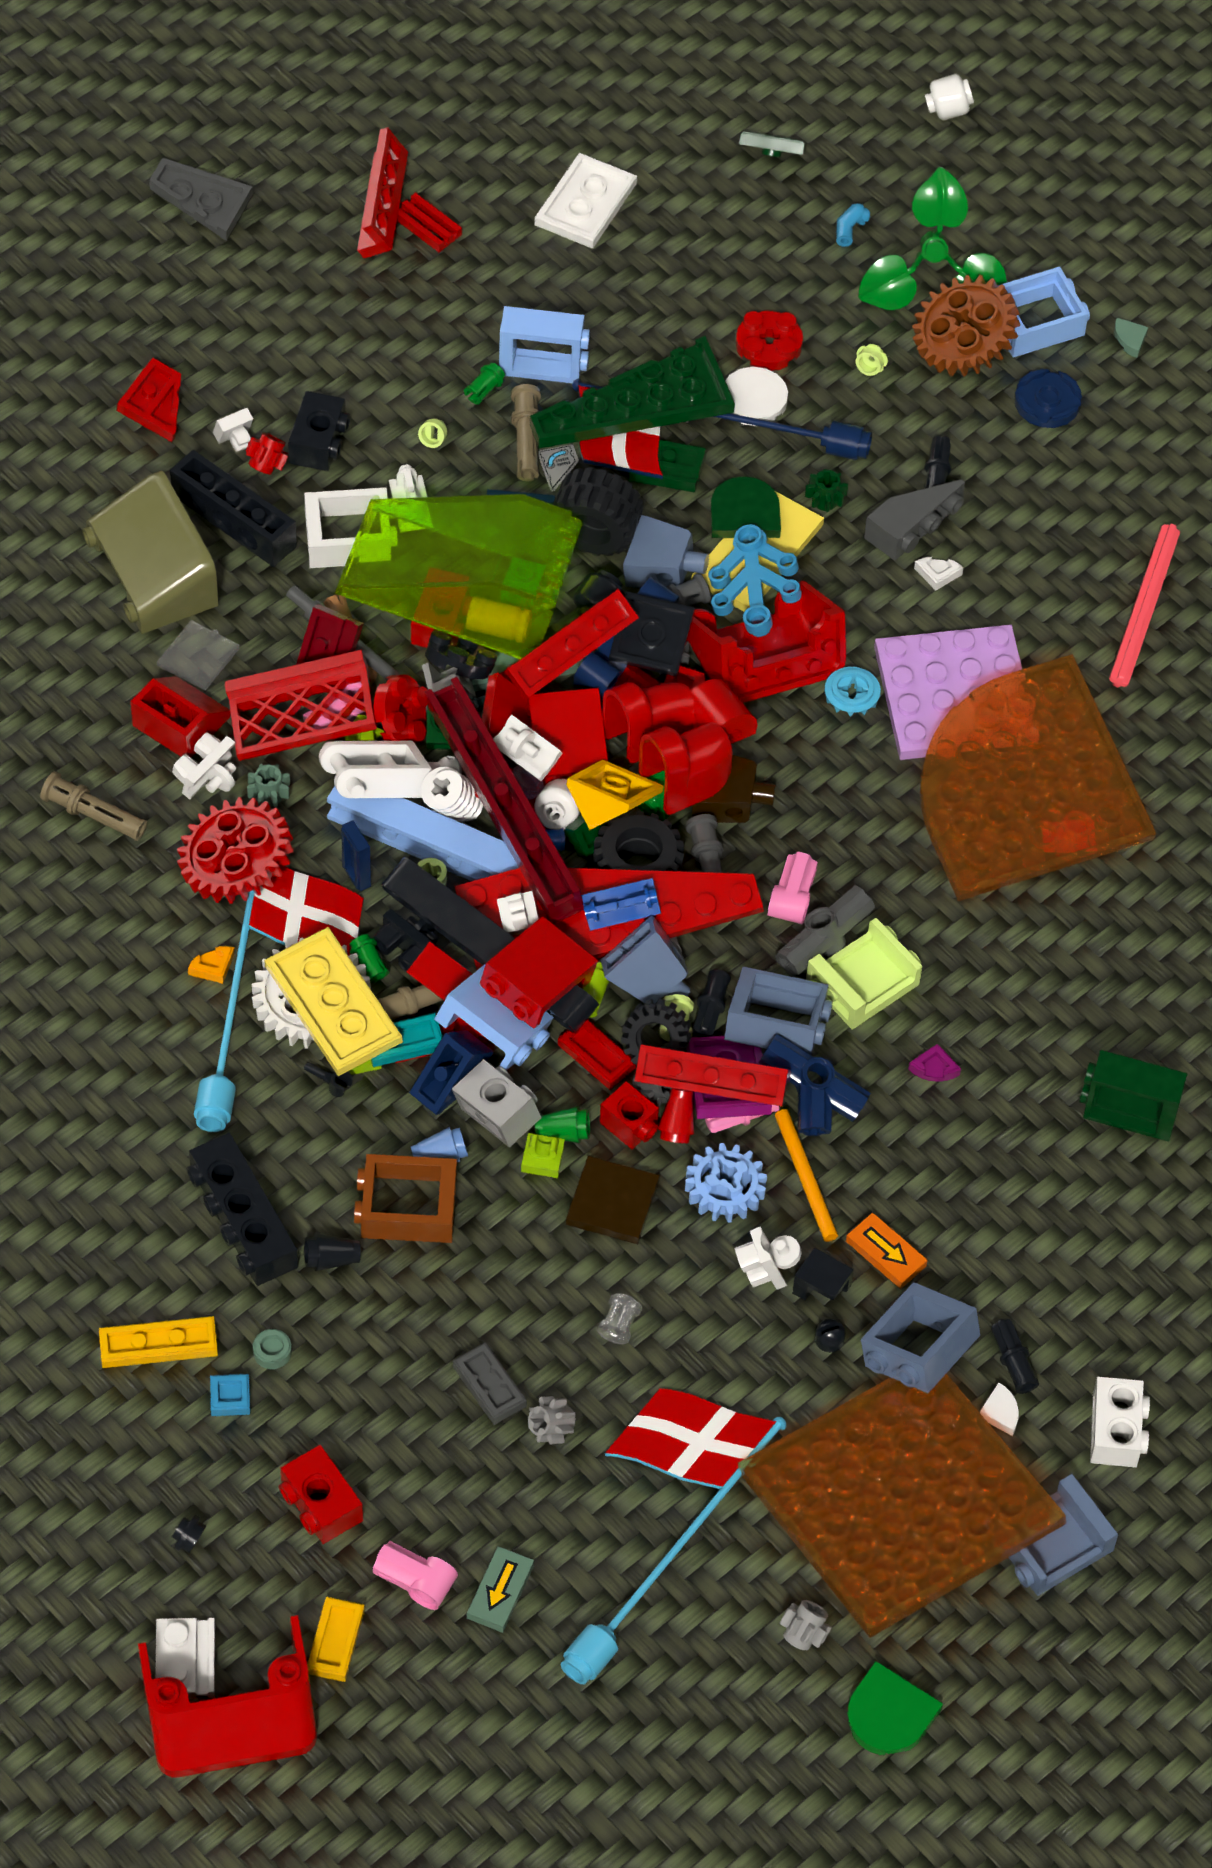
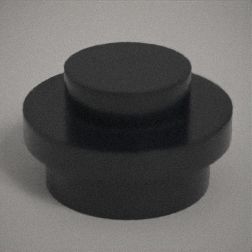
(188, 1533)

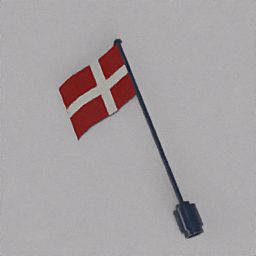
(639, 449)

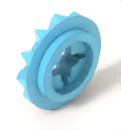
(866, 687)

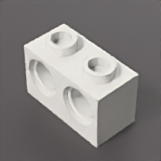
(1114, 1421)

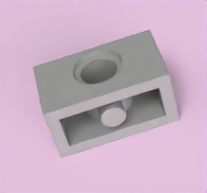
(497, 1102)

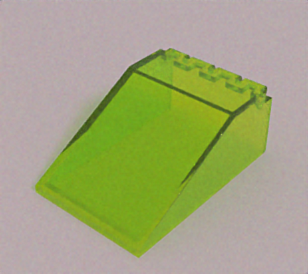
(465, 565)

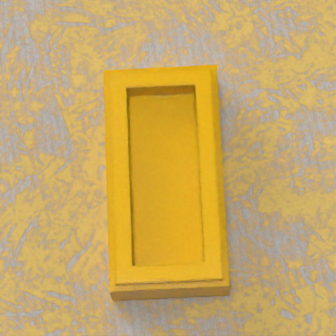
(335, 1639)

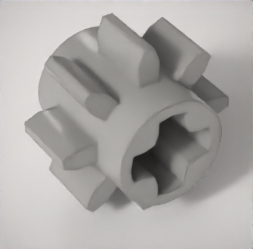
(551, 1420)
(805, 1625)

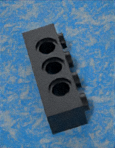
(234, 508)
(224, 1160)

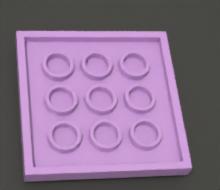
(934, 673)

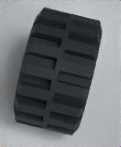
(605, 507)
(638, 836)

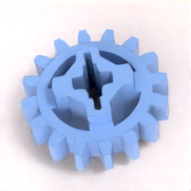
(726, 1180)

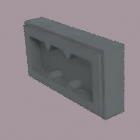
(489, 1383)

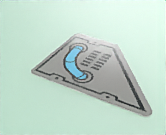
(557, 463)

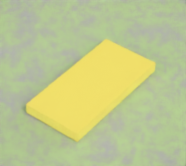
(797, 530)
(333, 1001)

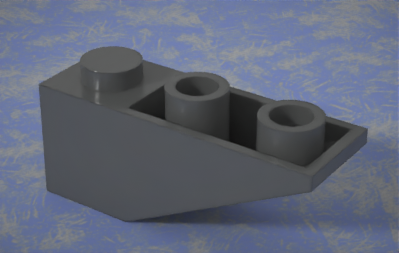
(908, 517)

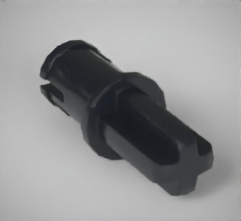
(938, 464)
(711, 1003)
(1014, 1356)

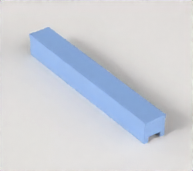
(424, 834)

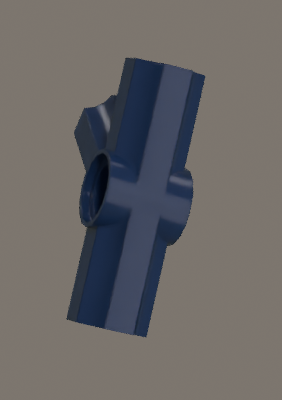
(815, 1099)

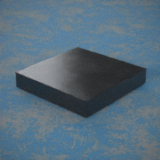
(655, 638)

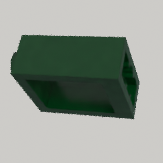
(1132, 1095)

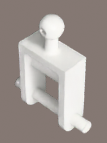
(379, 768)

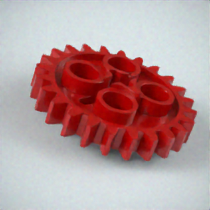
(235, 850)

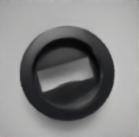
(831, 1340)

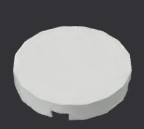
(757, 393)

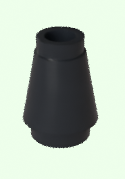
(329, 1252)

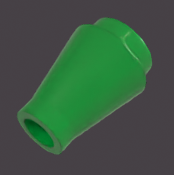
(567, 1124)

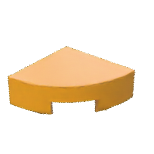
(213, 964)

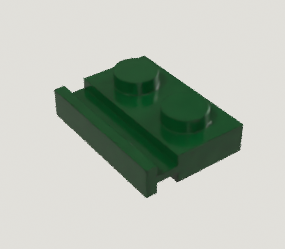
(679, 465)

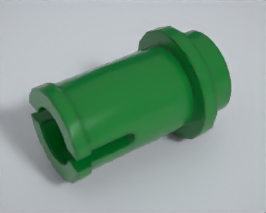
(489, 378)
(368, 955)

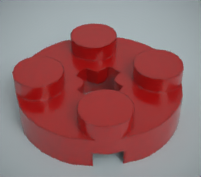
(770, 324)
(401, 708)

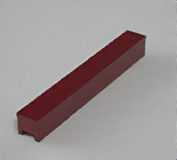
(505, 802)

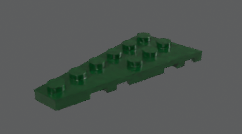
(645, 397)

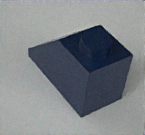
(449, 1064)

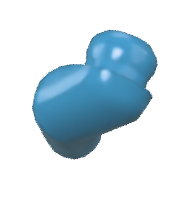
(844, 230)

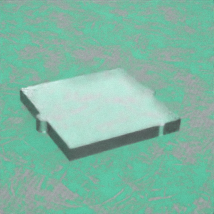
(198, 655)

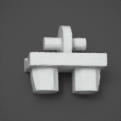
(527, 748)
(215, 756)
(763, 1259)

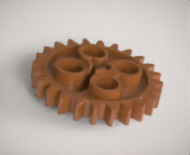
(979, 302)

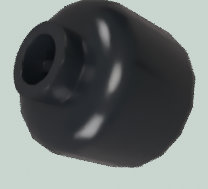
(594, 589)

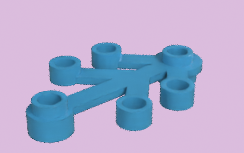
(750, 544)

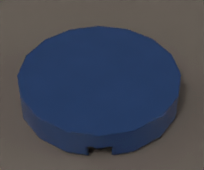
(1048, 398)

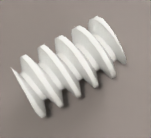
(451, 794)

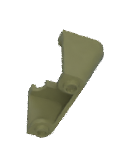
(155, 554)

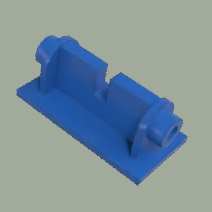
(621, 904)

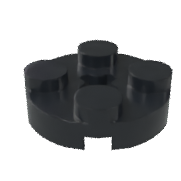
(468, 657)

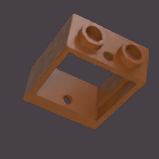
(407, 1226)

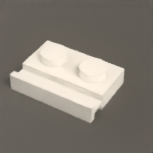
(187, 1653)

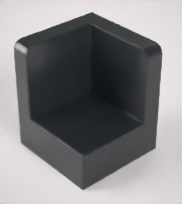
(822, 1275)

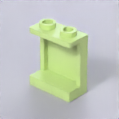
(867, 974)

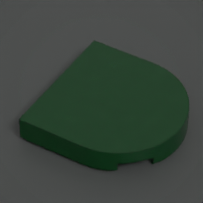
(742, 503)

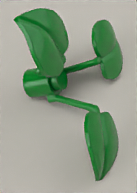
(935, 203)

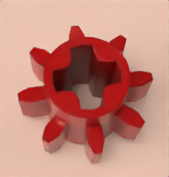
(266, 453)

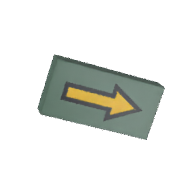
(500, 1589)

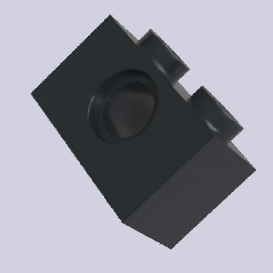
(318, 431)

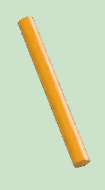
(806, 1175)

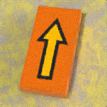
(886, 1250)

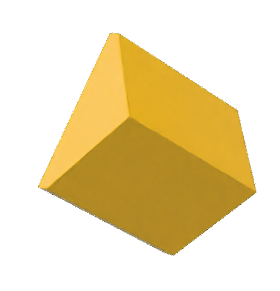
(609, 791)

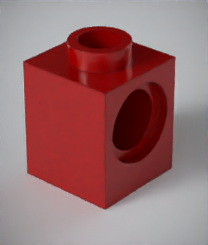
(629, 1102)

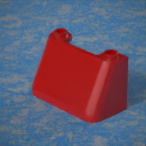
(798, 651)

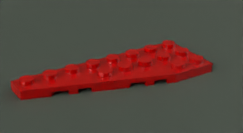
(685, 899)

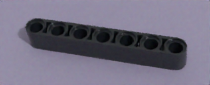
(471, 931)

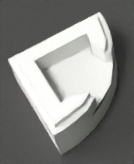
(938, 572)
(1001, 1410)

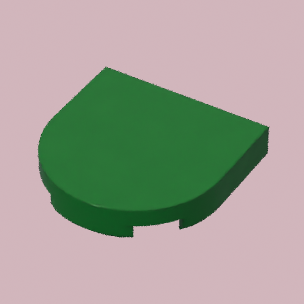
(889, 1712)

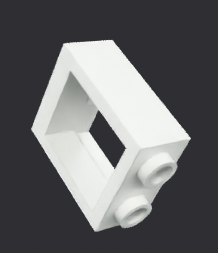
(334, 503)

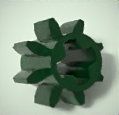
(826, 490)

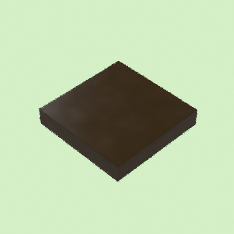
(612, 1200)

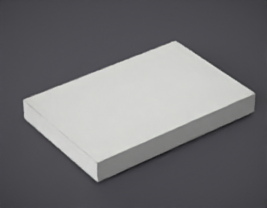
(585, 200)

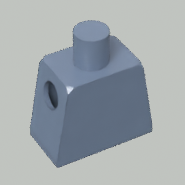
(661, 553)
(647, 964)

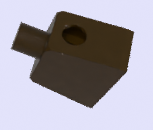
(735, 799)

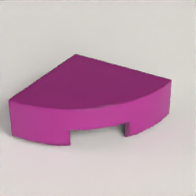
(934, 1065)

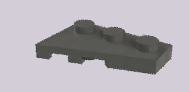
(202, 195)

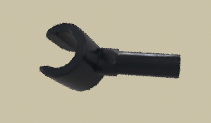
(331, 1079)

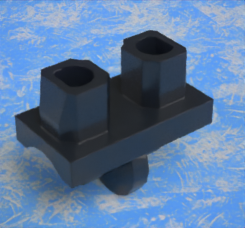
(407, 934)

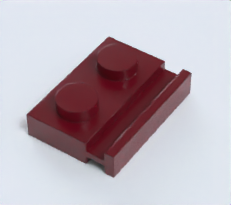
(328, 635)

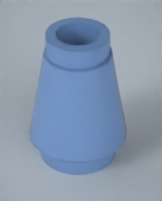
(443, 1144)

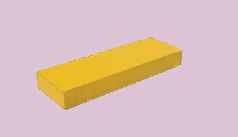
(158, 1342)

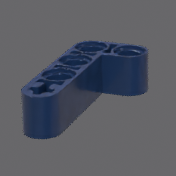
(596, 668)

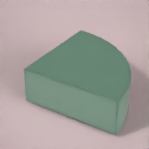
(1130, 336)

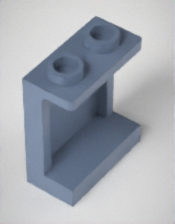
(1069, 1548)

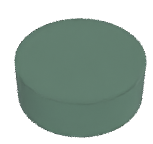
(272, 1349)

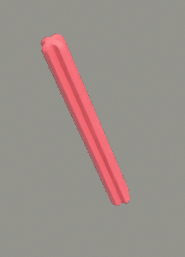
(1144, 606)

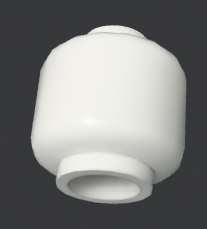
(949, 97)
(556, 805)

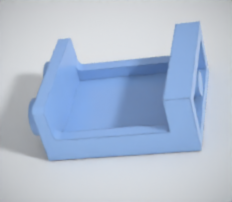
(493, 1020)

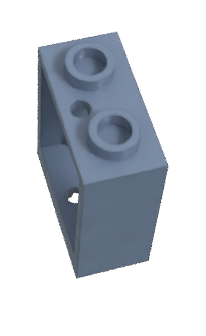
(781, 993)
(920, 1304)

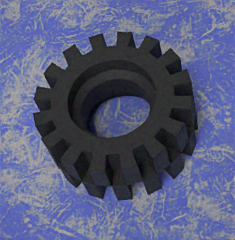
(655, 1013)

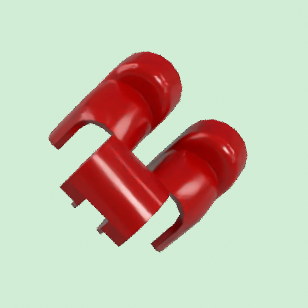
(679, 733)

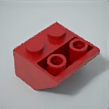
(176, 714)

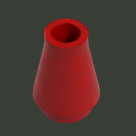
(678, 1119)

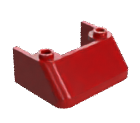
(234, 1727)

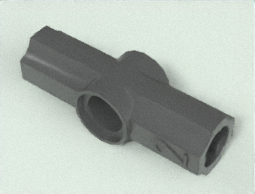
(825, 931)

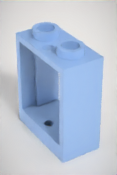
(1038, 287)
(543, 327)

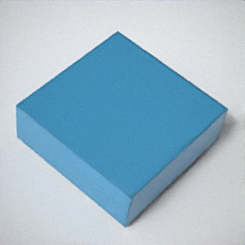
(230, 1395)

